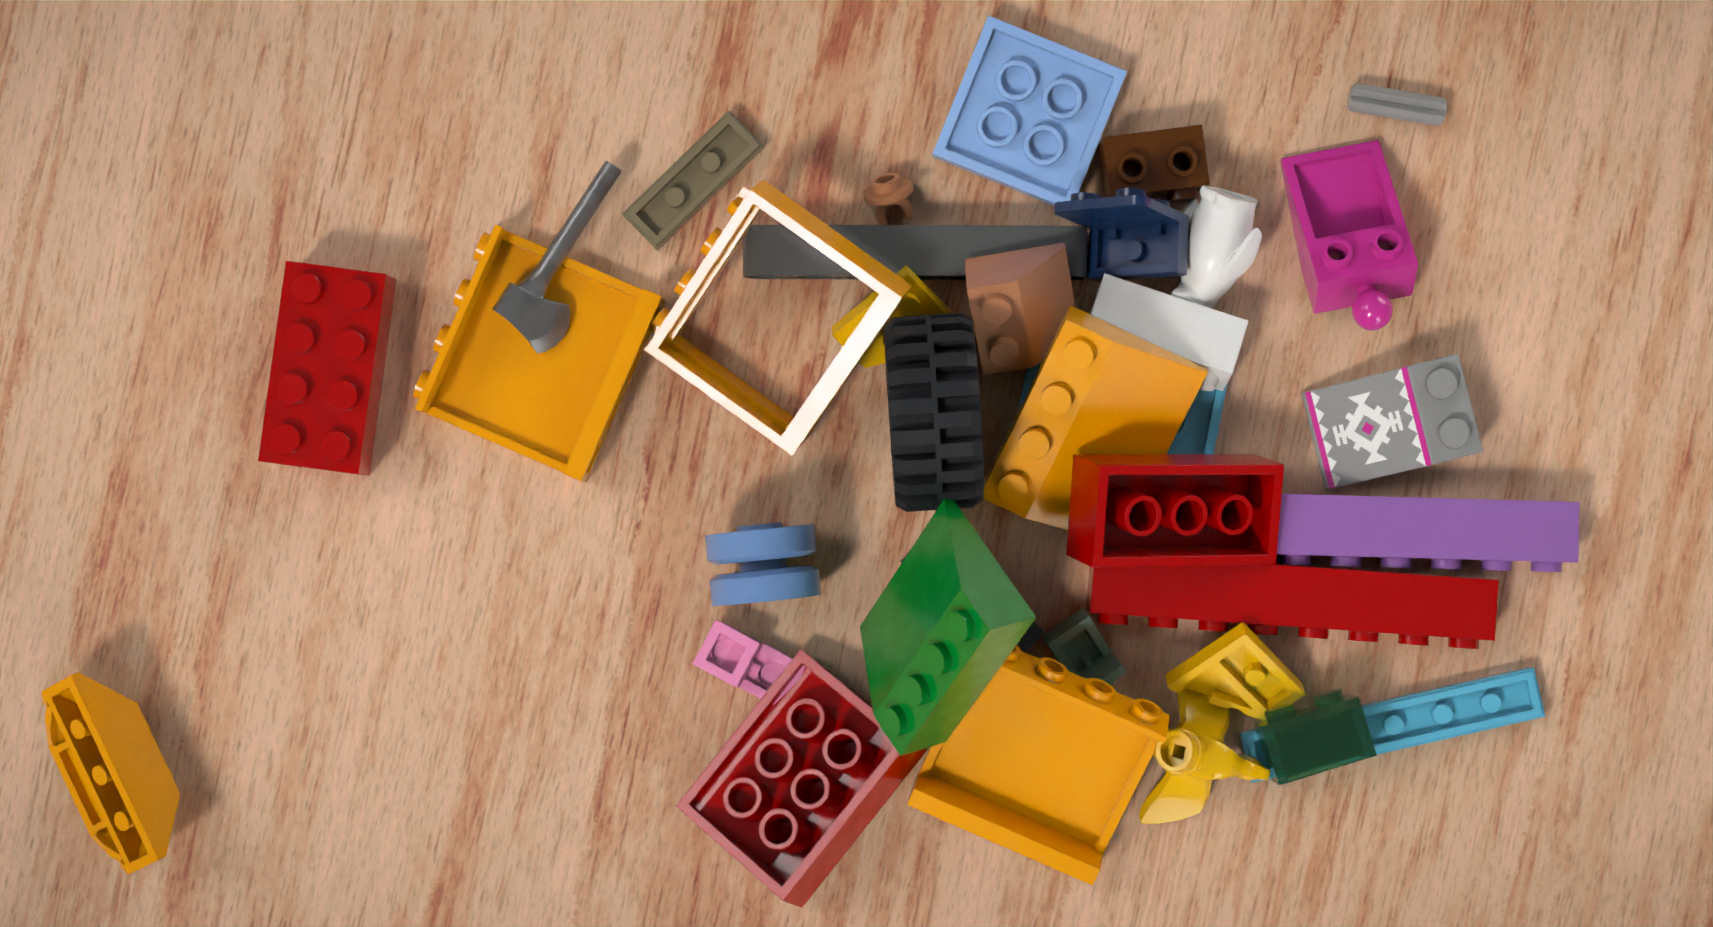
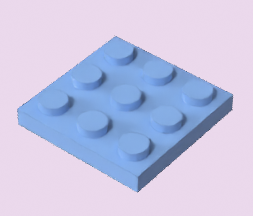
(1028, 113)

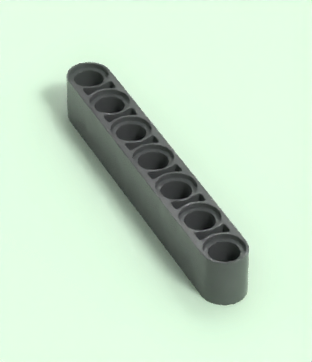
(928, 250)

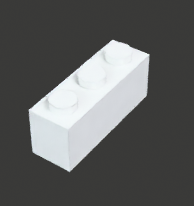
(1175, 325)

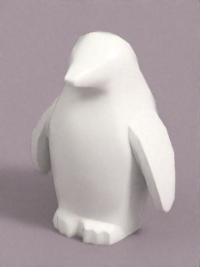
(1218, 244)

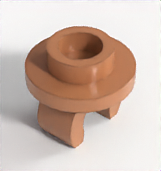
(886, 191)

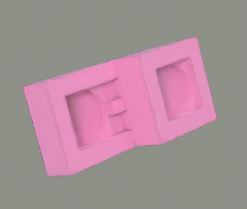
(742, 660)

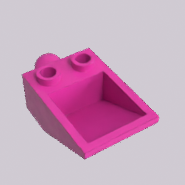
(1350, 232)

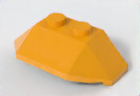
(112, 769)

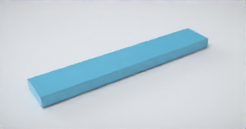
(1442, 712)

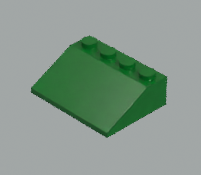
(939, 632)

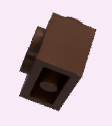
(1157, 161)

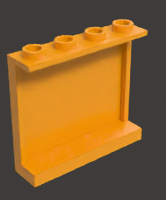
(534, 403)
(1042, 764)

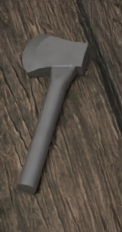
(524, 304)

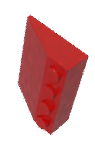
(798, 781)

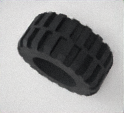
(934, 411)

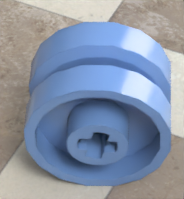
(763, 564)

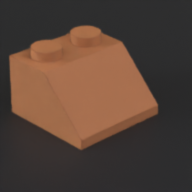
(1018, 304)

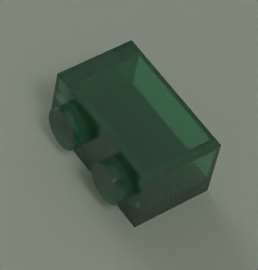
(1314, 737)

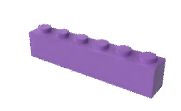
(1428, 528)

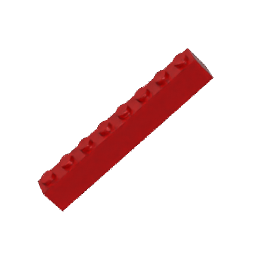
(1300, 598)

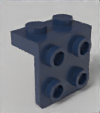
(1130, 234)

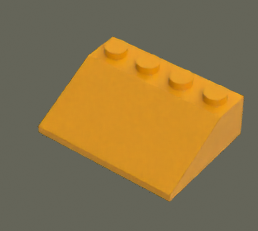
(1090, 396)

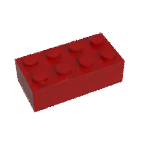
(327, 368)
(1174, 510)

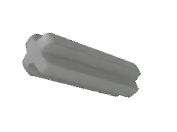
(1397, 104)

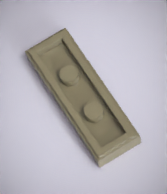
(693, 180)

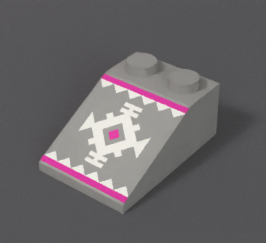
(1392, 422)

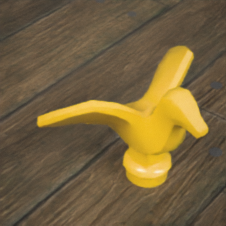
(1194, 758)

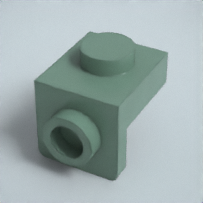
(1083, 649)

